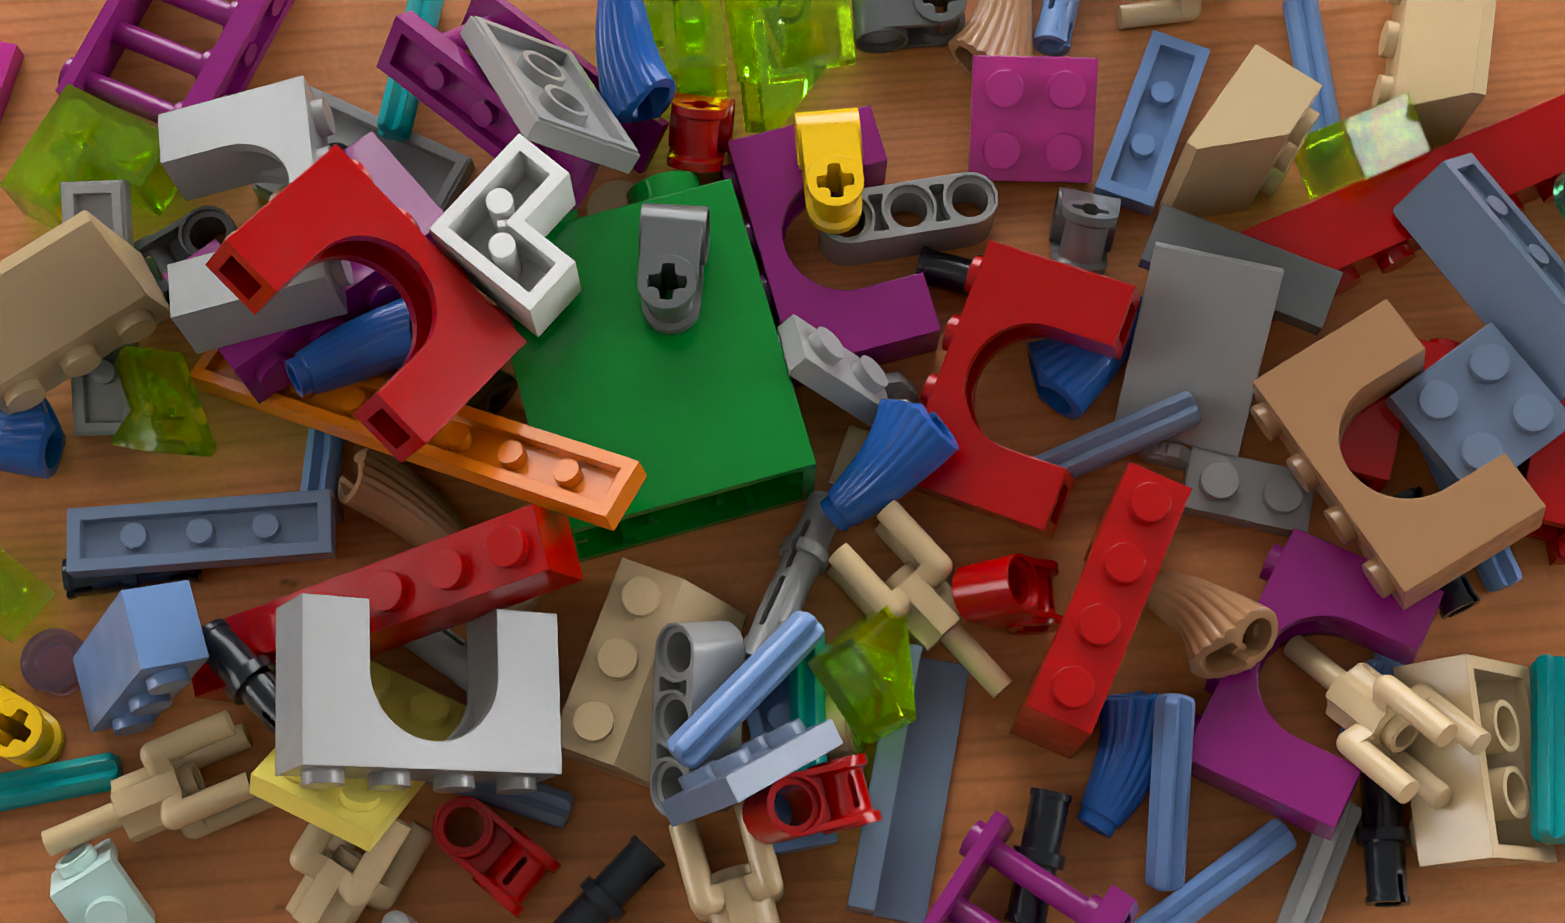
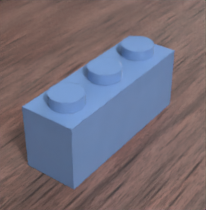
(140, 657)

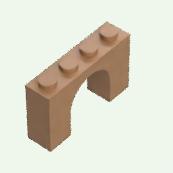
(1407, 542)

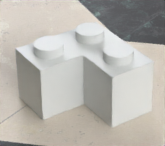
(501, 230)

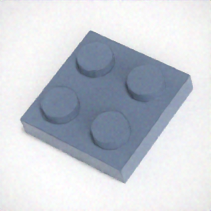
(1479, 406)
(749, 769)

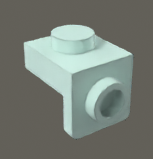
(96, 888)

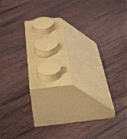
(1440, 58)
(1244, 139)
(69, 306)
(612, 695)
(1491, 796)

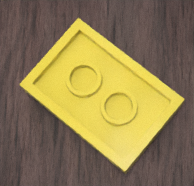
(354, 810)

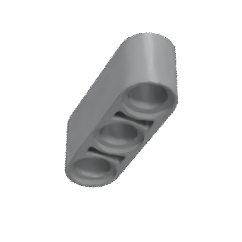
(932, 202)
(688, 670)

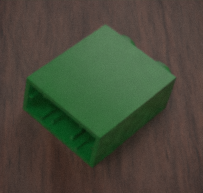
(697, 407)

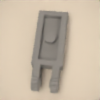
(838, 374)
(1236, 488)

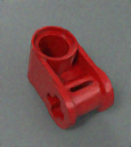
(699, 132)
(1008, 594)
(822, 800)
(495, 854)

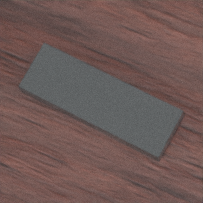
(1305, 286)

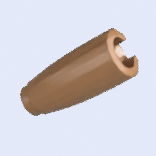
(995, 29)
(398, 499)
(1218, 626)

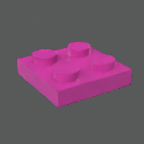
(1033, 118)

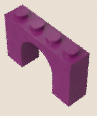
(875, 321)
(262, 359)
(1238, 743)

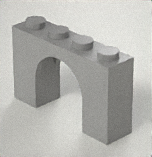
(233, 143)
(337, 729)

